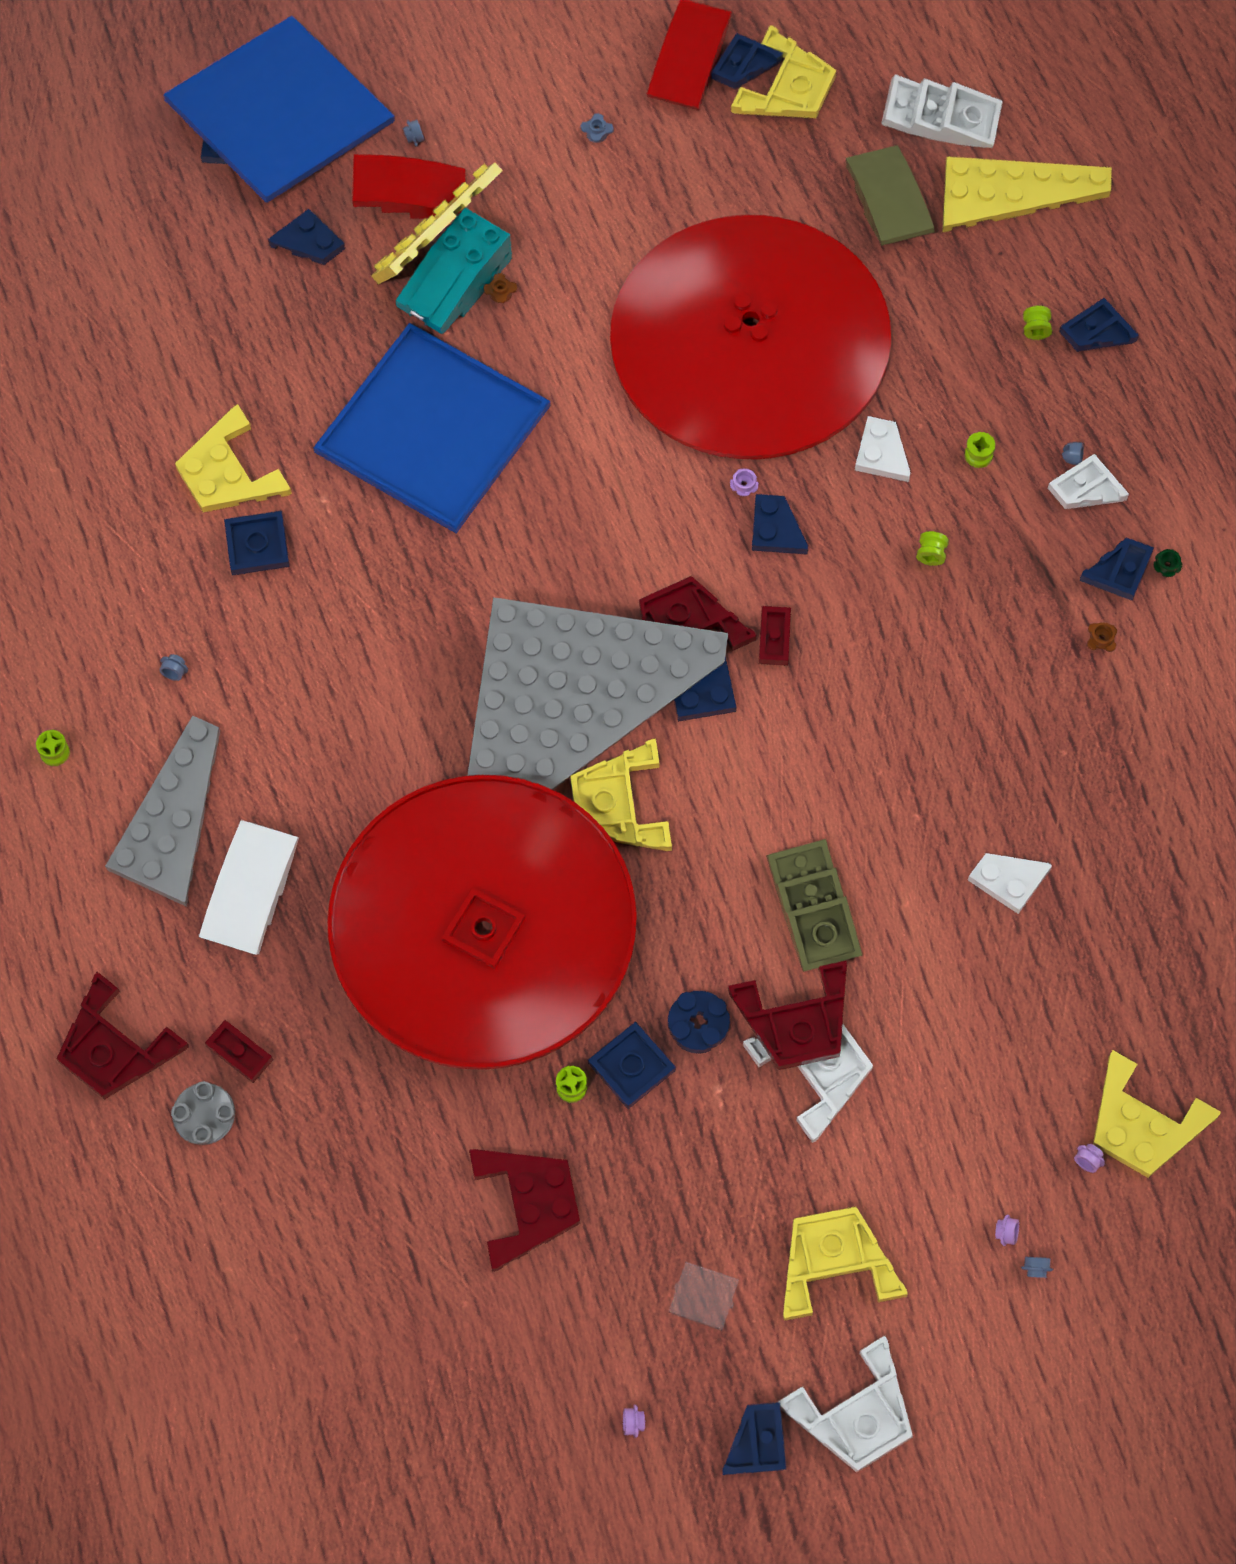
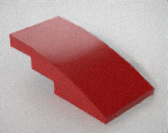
(689, 54)
(404, 184)

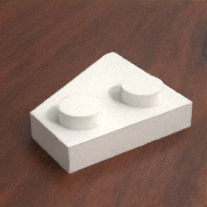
(882, 451)
(1087, 485)
(1009, 878)

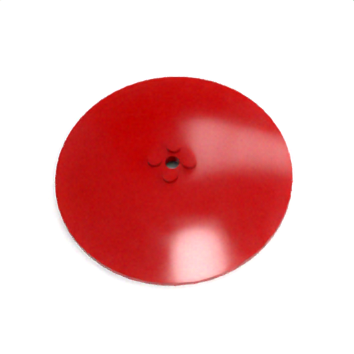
(742, 386)
(467, 857)

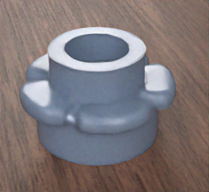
(413, 132)
(173, 667)
(1037, 1266)

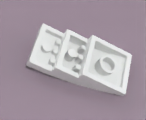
(942, 112)
(249, 887)

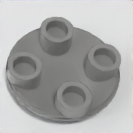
(203, 1113)

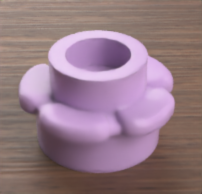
(747, 476)
(1089, 1157)
(1007, 1230)
(633, 1421)

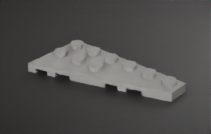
(167, 827)

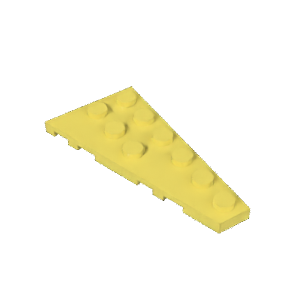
(1009, 189)
(429, 228)

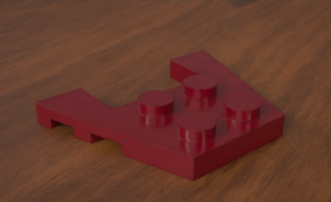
(695, 607)
(802, 1030)
(103, 1054)
(540, 1196)

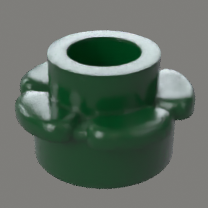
(1171, 557)

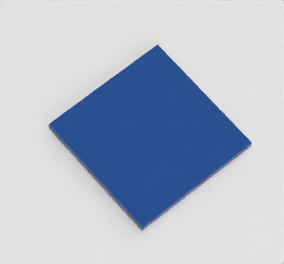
(279, 108)
(432, 427)

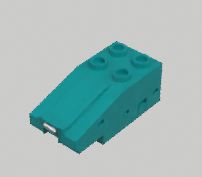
(456, 271)

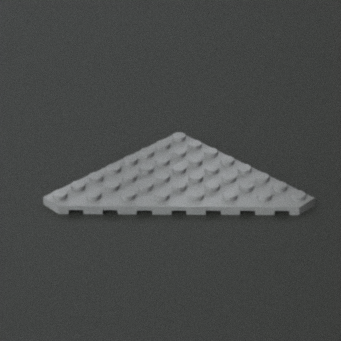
(574, 684)

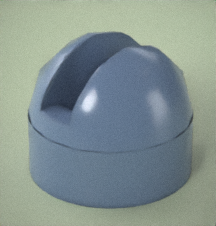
(1073, 452)

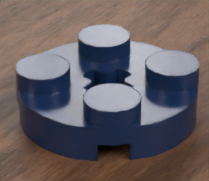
(684, 1031)

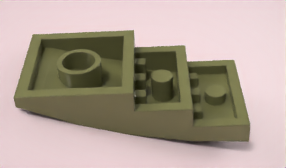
(889, 195)
(814, 905)

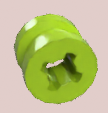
(1037, 322)
(978, 456)
(932, 548)
(49, 741)
(570, 1077)

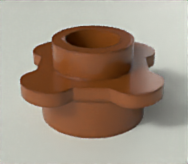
(500, 295)
(1106, 630)

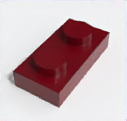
(774, 635)
(239, 1051)

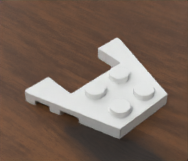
(831, 1079)
(864, 1424)

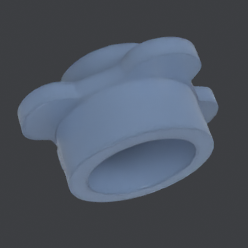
(597, 134)

